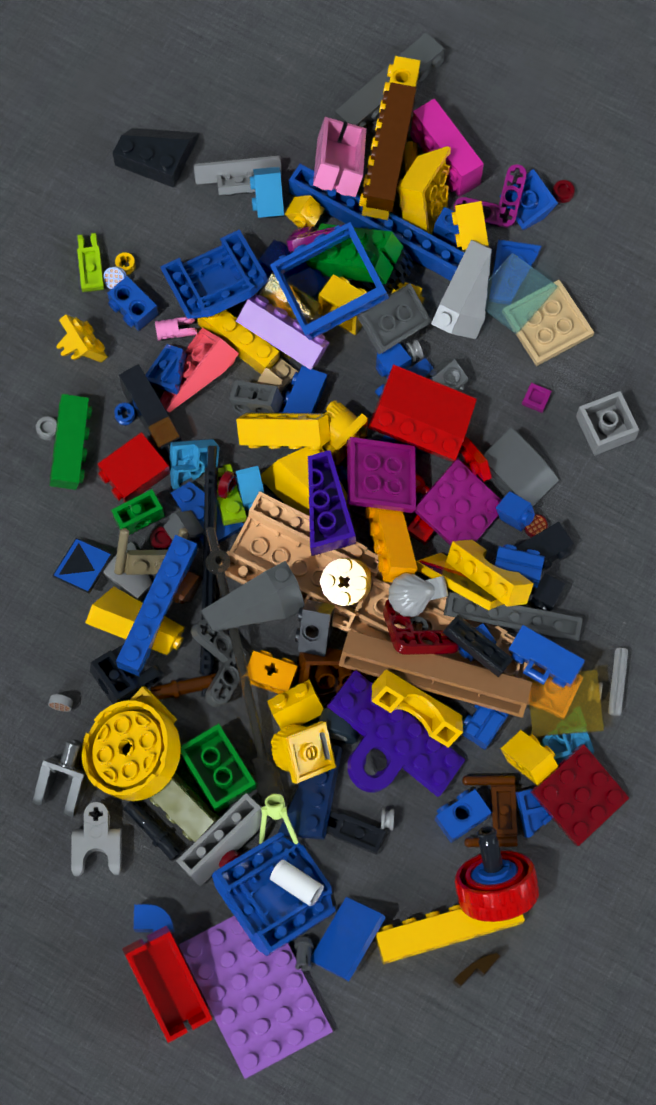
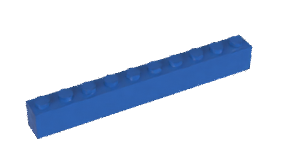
(420, 245)

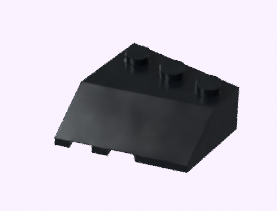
(155, 153)

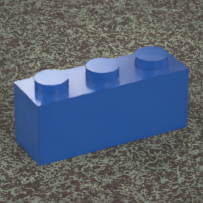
(306, 391)

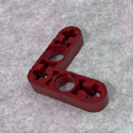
(410, 642)

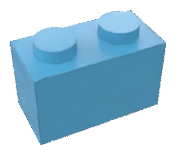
(268, 192)

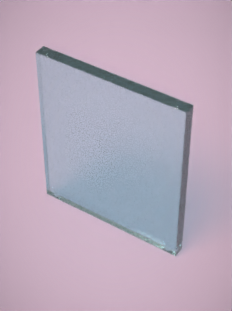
(516, 293)

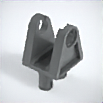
(67, 764)

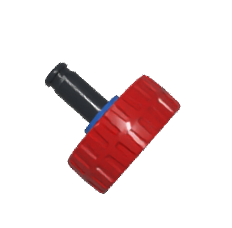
(496, 882)

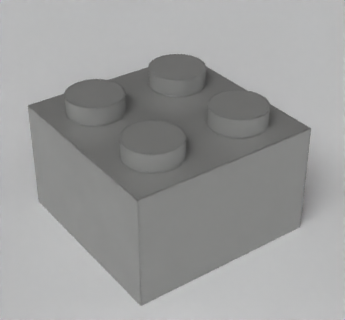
(607, 423)

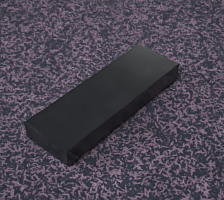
(478, 645)

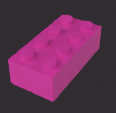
(434, 131)

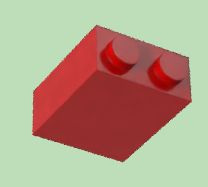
(133, 468)

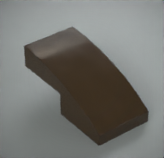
(480, 966)

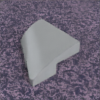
(133, 585)

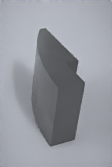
(520, 468)

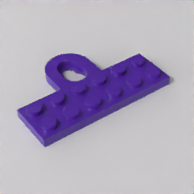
(397, 736)

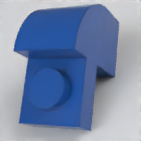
(151, 918)

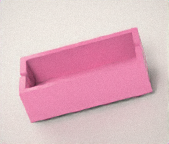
(336, 163)

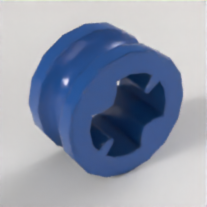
(119, 418)

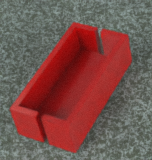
(167, 983)

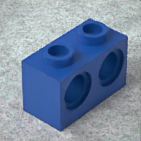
(136, 301)

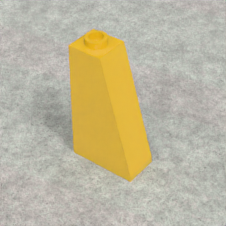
(116, 615)

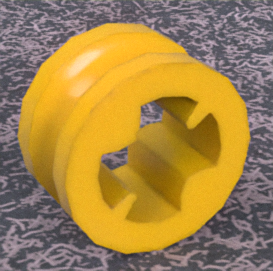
(128, 257)

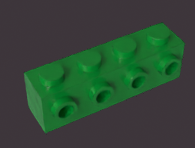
(69, 442)

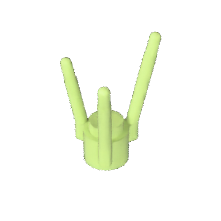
(276, 809)

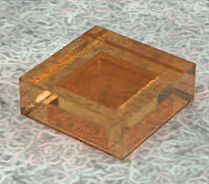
(163, 431)

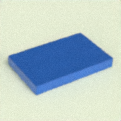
(347, 938)

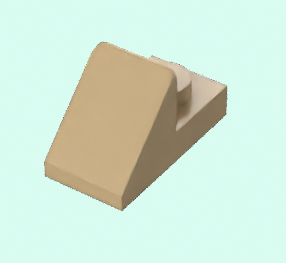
(279, 375)

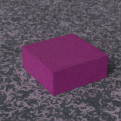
(536, 397)

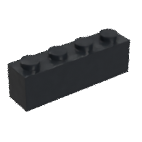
(551, 543)

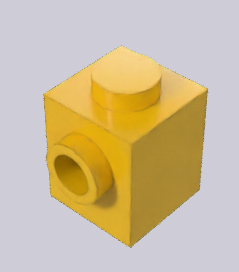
(304, 211)

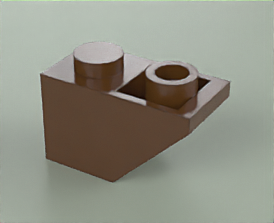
(187, 588)

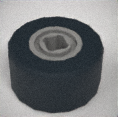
(338, 728)

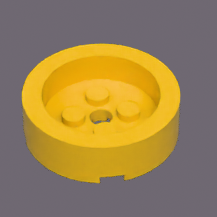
(150, 759)

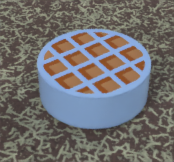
(113, 276)

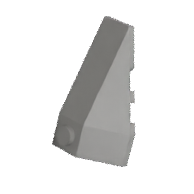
(464, 301)

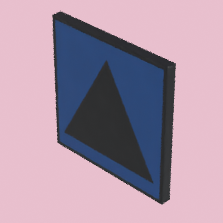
(82, 565)

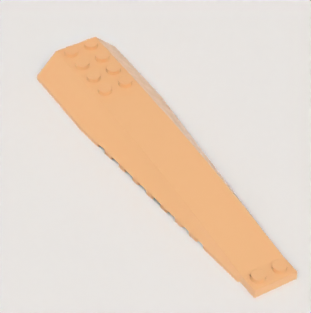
(283, 534)

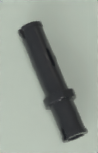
(157, 835)

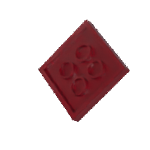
(579, 795)

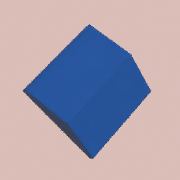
(535, 201)

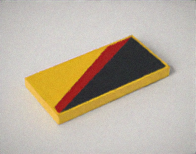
(436, 566)

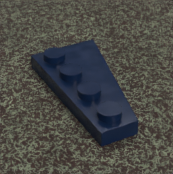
(312, 803)

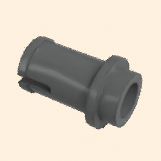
(303, 956)

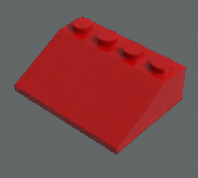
(423, 413)

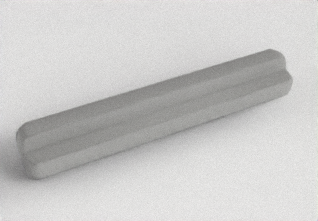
(618, 681)

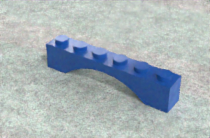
(153, 610)

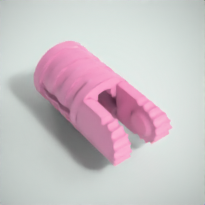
(169, 328)

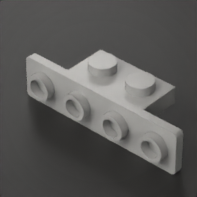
(233, 175)

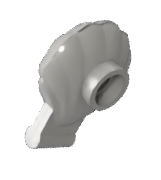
(411, 593)

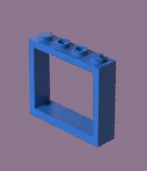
(338, 316)

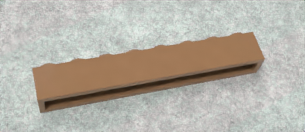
(437, 674)

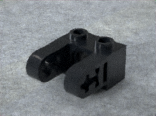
(115, 682)

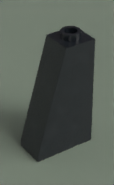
(144, 401)

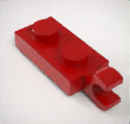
(477, 462)

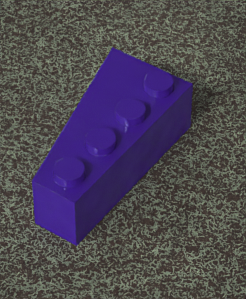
(328, 511)

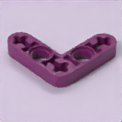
(497, 210)
(305, 236)

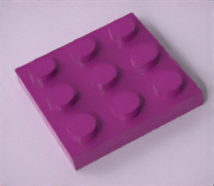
(381, 475)
(458, 505)

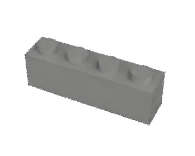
(225, 835)

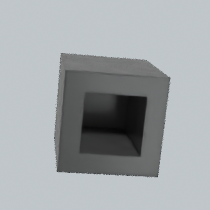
(184, 520)

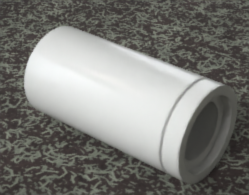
(296, 882)

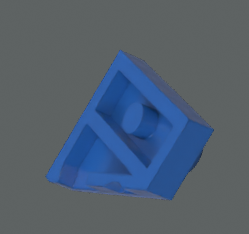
(168, 369)
(531, 812)

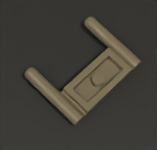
(139, 561)

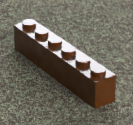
(390, 148)

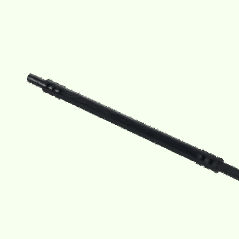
(208, 578)

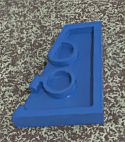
(526, 252)
(192, 498)

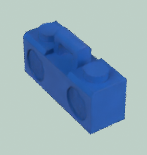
(554, 659)

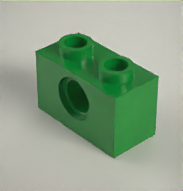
(138, 512)

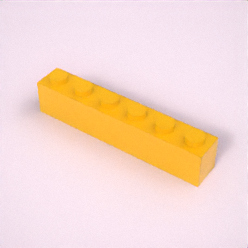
(434, 933)

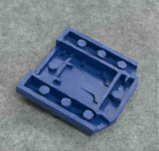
(216, 278)
(261, 906)

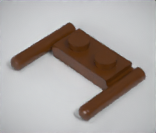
(502, 806)

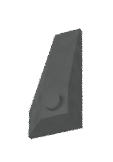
(263, 599)

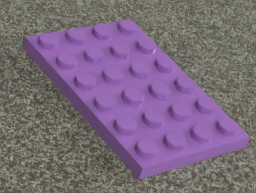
(254, 997)

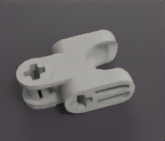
(96, 837)

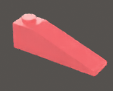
(205, 361)

